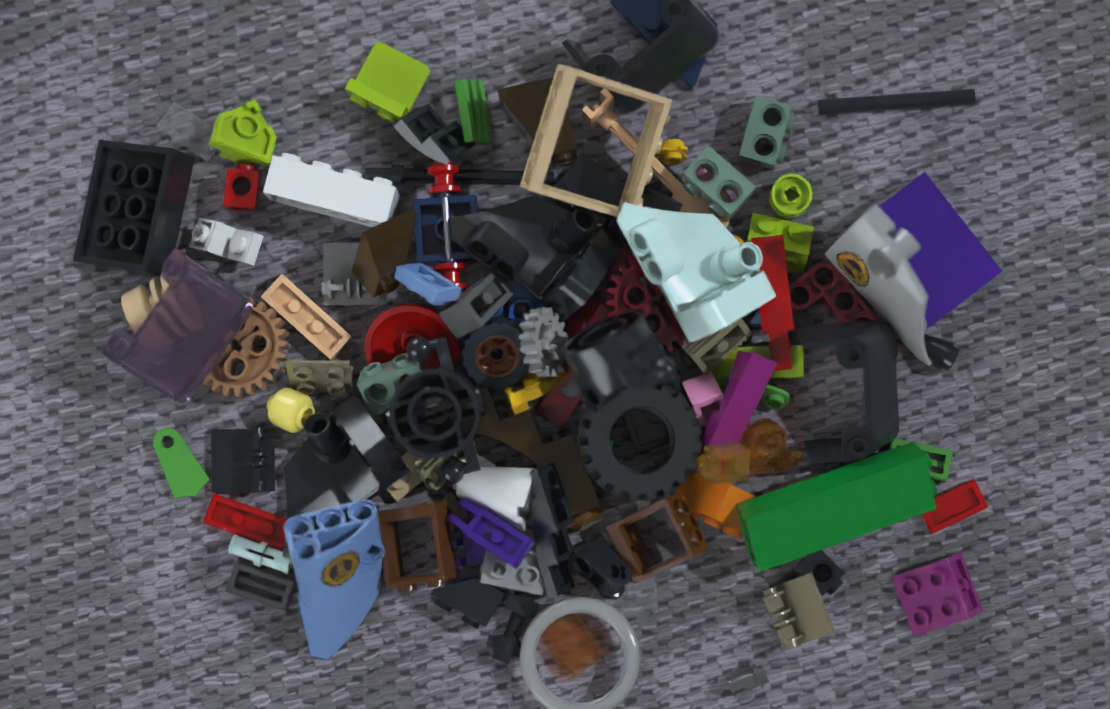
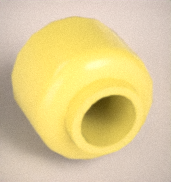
(289, 409)

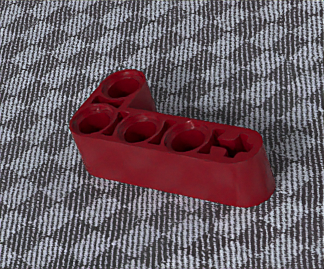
(828, 293)

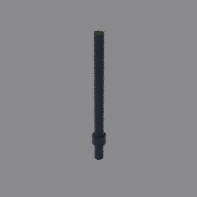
(399, 174)

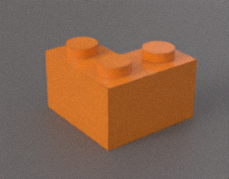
(714, 502)

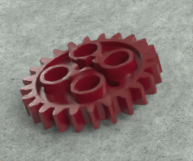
(629, 279)

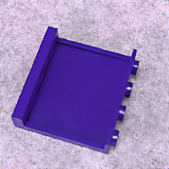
(950, 257)

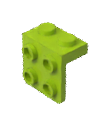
(388, 82)

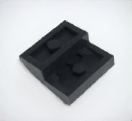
(432, 136)

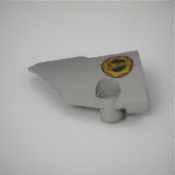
(880, 270)

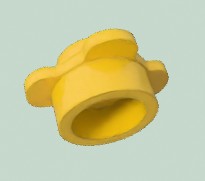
(672, 152)

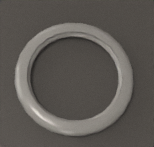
(589, 606)

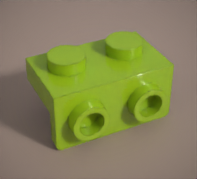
(796, 238)

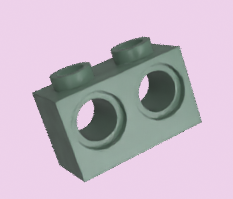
(759, 131)
(724, 178)
(390, 376)

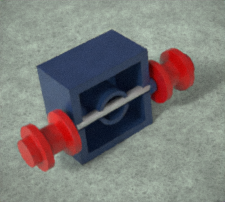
(432, 225)

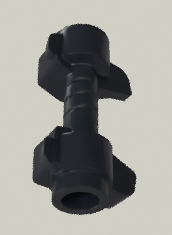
(507, 645)

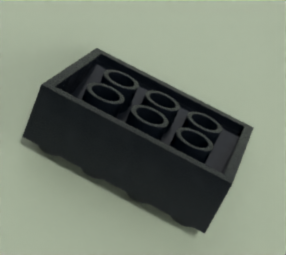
(133, 207)

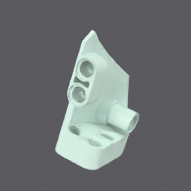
(697, 266)

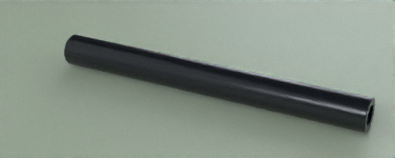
(896, 102)

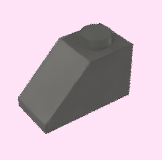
(476, 305)

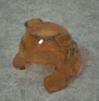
(768, 448)

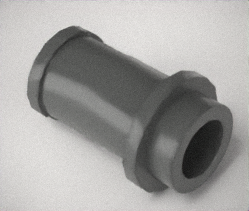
(747, 680)

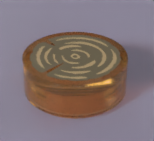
(588, 519)

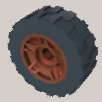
(491, 369)

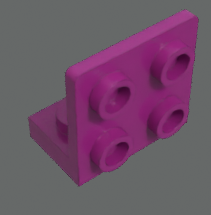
(937, 594)

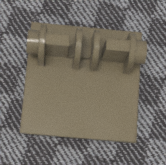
(320, 376)
(799, 611)

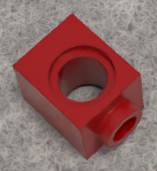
(248, 201)

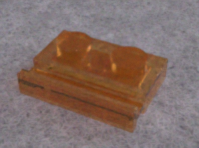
(572, 644)

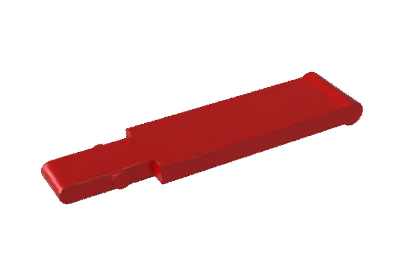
(777, 313)

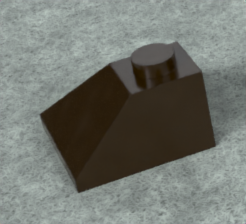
(382, 251)

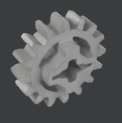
(543, 342)

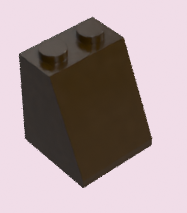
(525, 107)

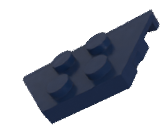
(648, 22)

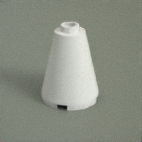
(501, 492)

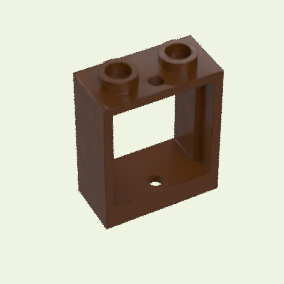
(633, 550)
(392, 559)

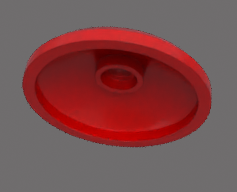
(393, 327)

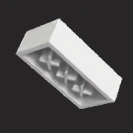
(330, 192)

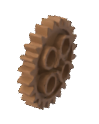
(258, 366)

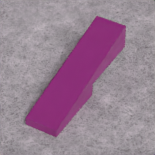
(739, 401)

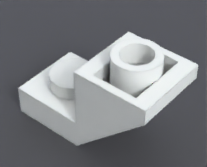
(226, 241)

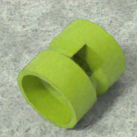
(790, 196)

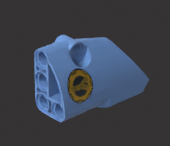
(336, 571)

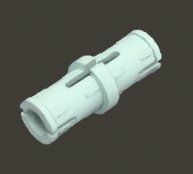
(241, 546)

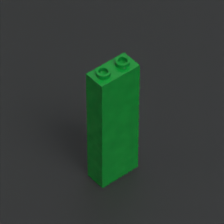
(837, 506)

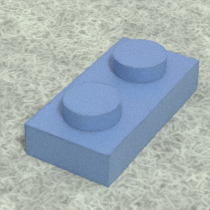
(427, 283)

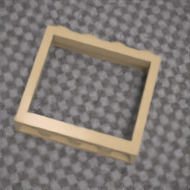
(550, 124)

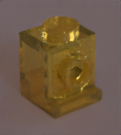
(725, 463)

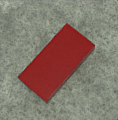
(955, 506)

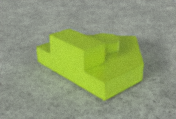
(244, 135)

